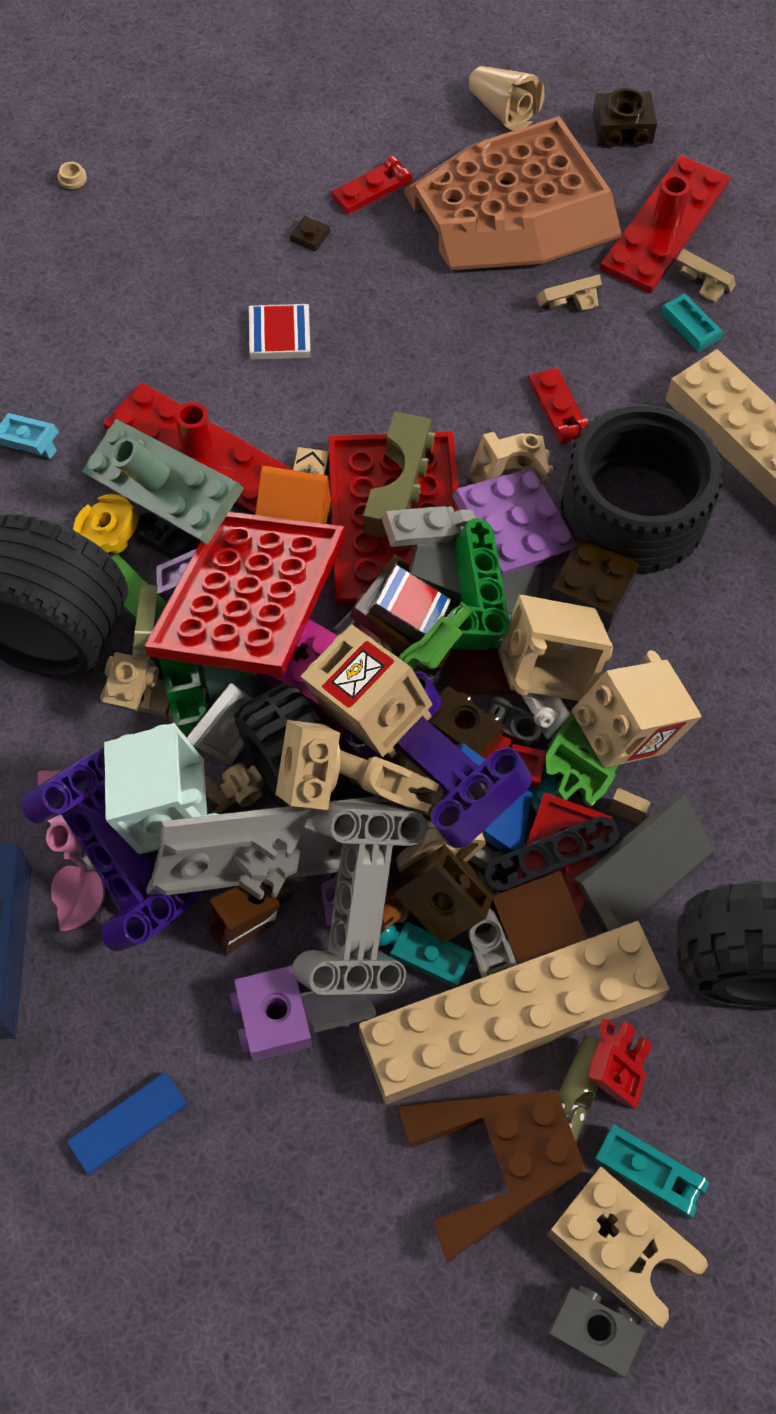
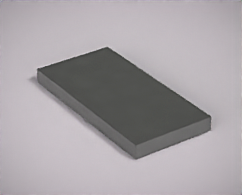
(437, 567)
(645, 864)

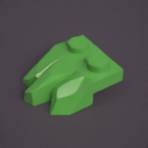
(576, 762)

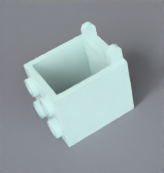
(152, 781)

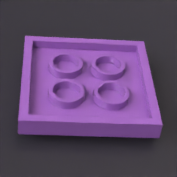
(522, 518)

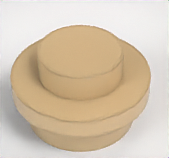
(71, 175)

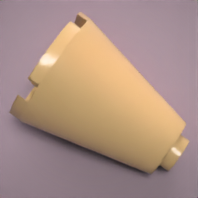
(508, 94)

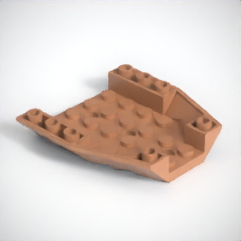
(533, 219)

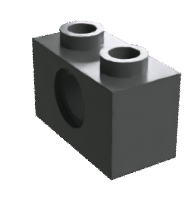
(622, 1337)

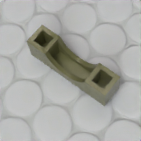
(407, 445)

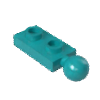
(427, 954)

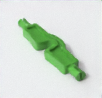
(437, 640)

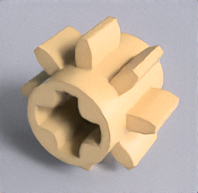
(242, 784)

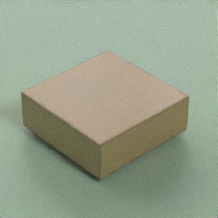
(629, 806)

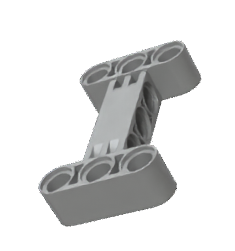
(359, 899)

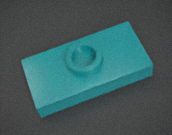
(691, 322)

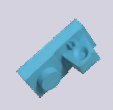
(28, 435)

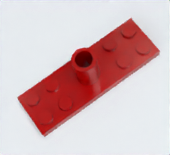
(665, 224)
(191, 433)

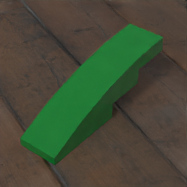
(183, 693)

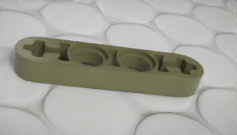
(144, 620)

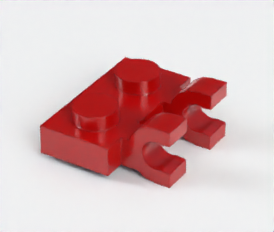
(616, 1066)

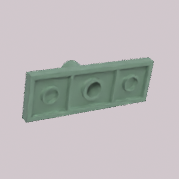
(163, 481)

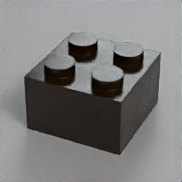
(595, 580)

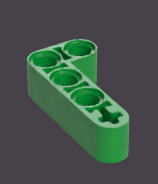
(480, 587)

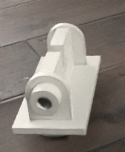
(547, 712)

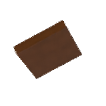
(539, 917)

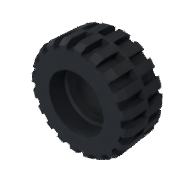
(263, 729)

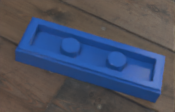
(127, 1123)

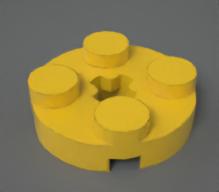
(112, 509)

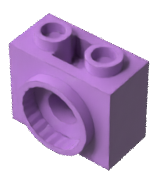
(264, 1035)

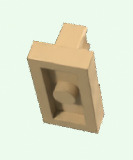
(715, 279)
(582, 292)

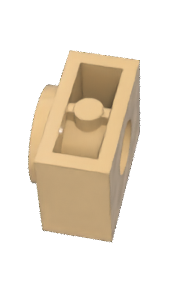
(308, 765)

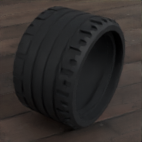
(652, 439)
(55, 597)

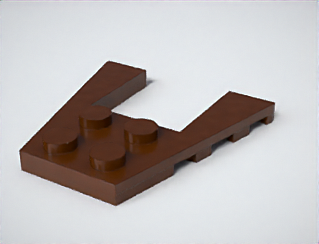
(530, 1146)

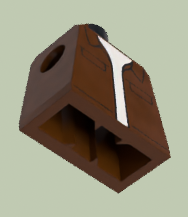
(240, 916)

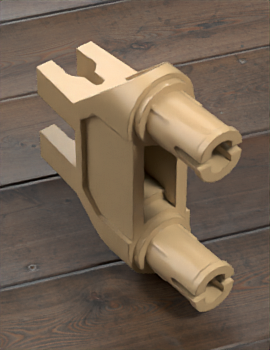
(390, 782)

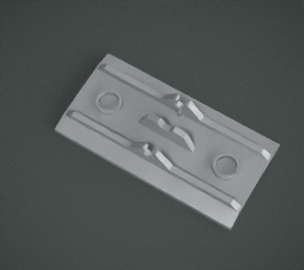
(244, 850)

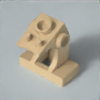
(504, 455)
(128, 681)

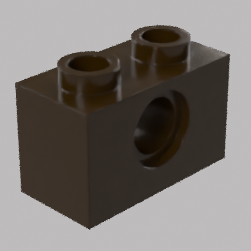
(459, 707)

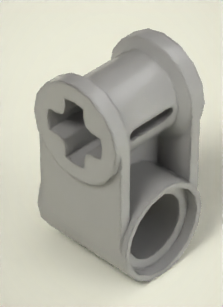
(491, 948)

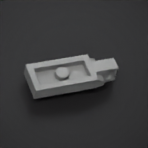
(424, 525)

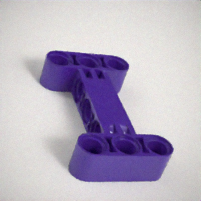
(473, 792)
(80, 799)

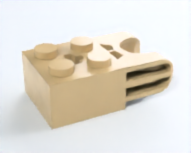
(625, 1260)

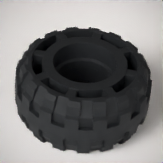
(730, 945)

